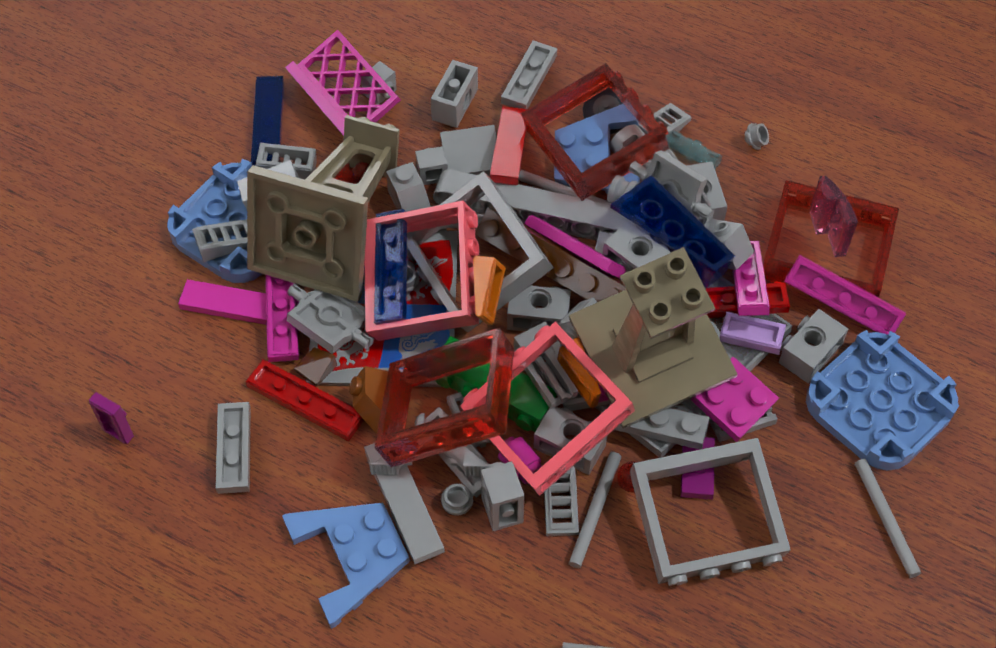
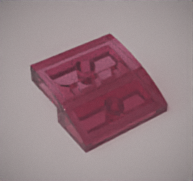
(833, 216)

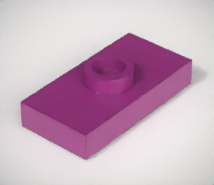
(111, 418)
(698, 483)

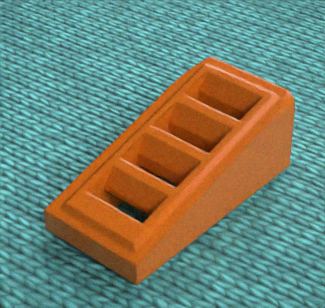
(487, 287)
(583, 381)

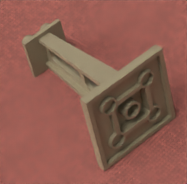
(318, 225)
(656, 337)

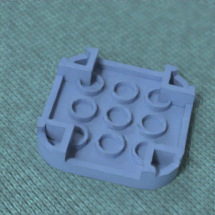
(211, 204)
(881, 401)

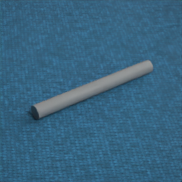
(552, 186)
(595, 510)
(887, 518)

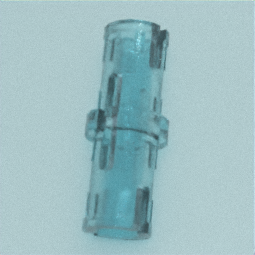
(693, 149)

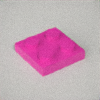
(736, 403)

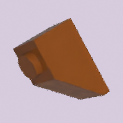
(368, 394)

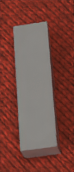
(408, 511)

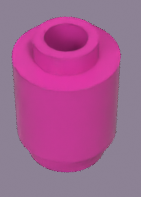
(525, 453)

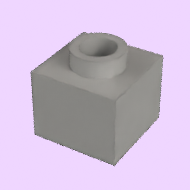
(387, 75)
(430, 164)

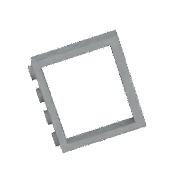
(514, 282)
(698, 460)

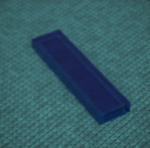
(267, 113)
(390, 270)

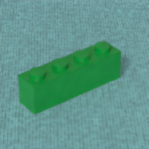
(525, 402)

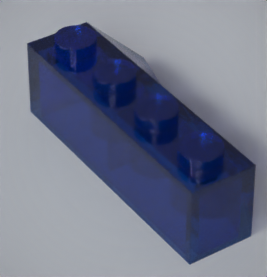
(675, 227)

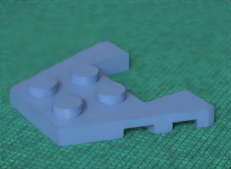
(589, 140)
(364, 546)

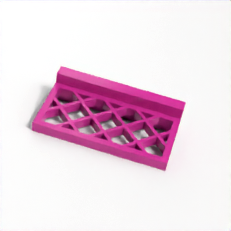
(323, 97)

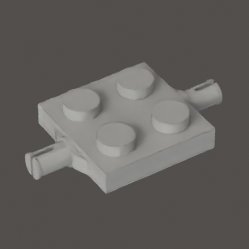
(677, 179)
(328, 318)

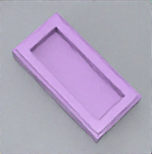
(752, 333)

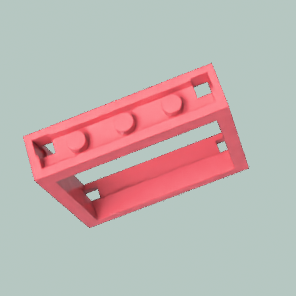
(418, 220)
(587, 438)

